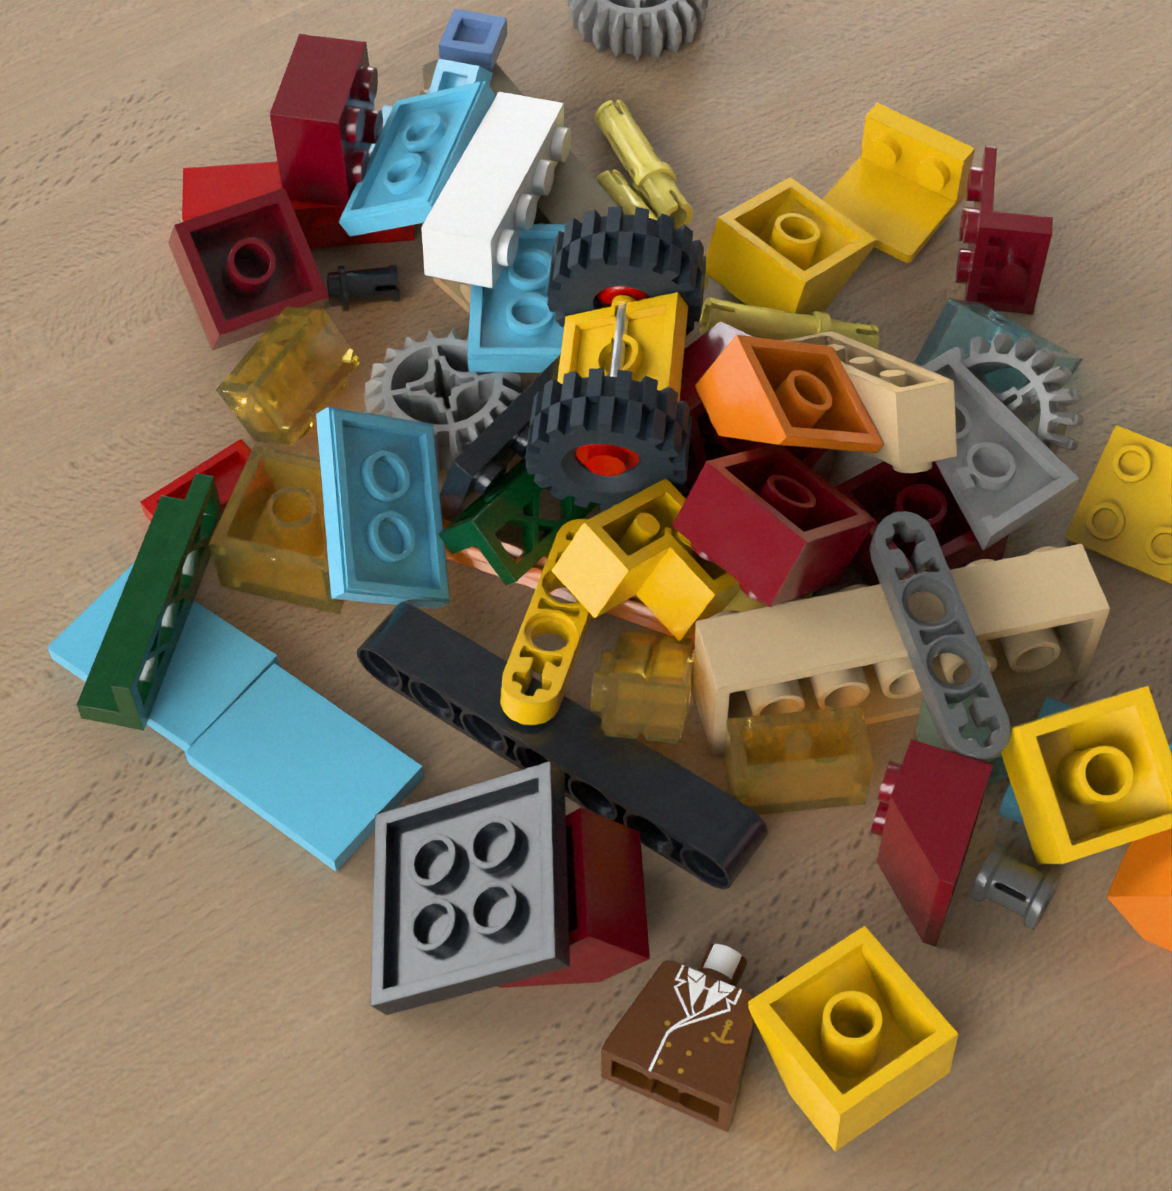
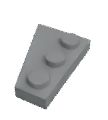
(1000, 465)

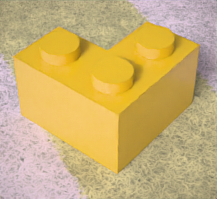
(641, 554)

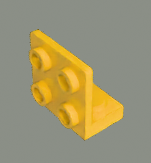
(902, 182)
(1129, 505)

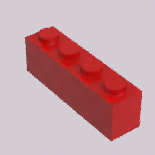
(222, 186)

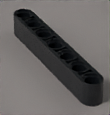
(607, 775)

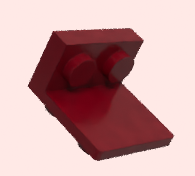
(1004, 248)

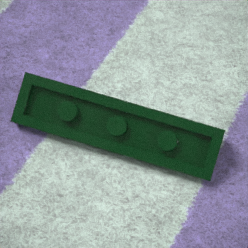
(500, 507)
(152, 609)

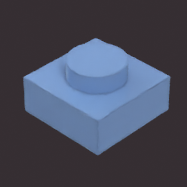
(473, 38)

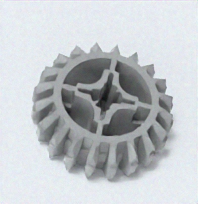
(637, 25)
(414, 380)
(1041, 392)

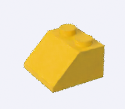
(786, 250)
(1091, 776)
(853, 1037)

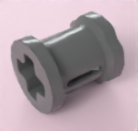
(1015, 885)

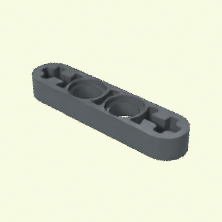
(948, 635)

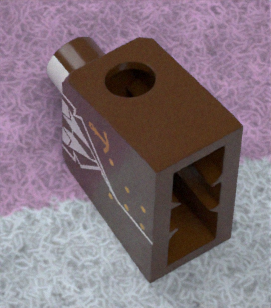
(686, 1038)

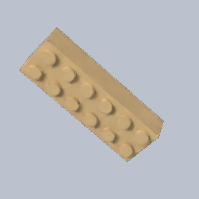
(842, 649)

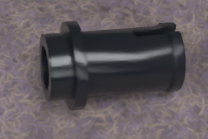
(362, 286)

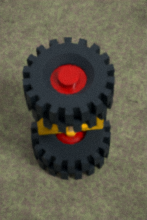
(626, 303)

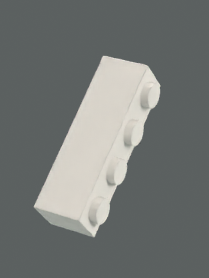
(495, 190)

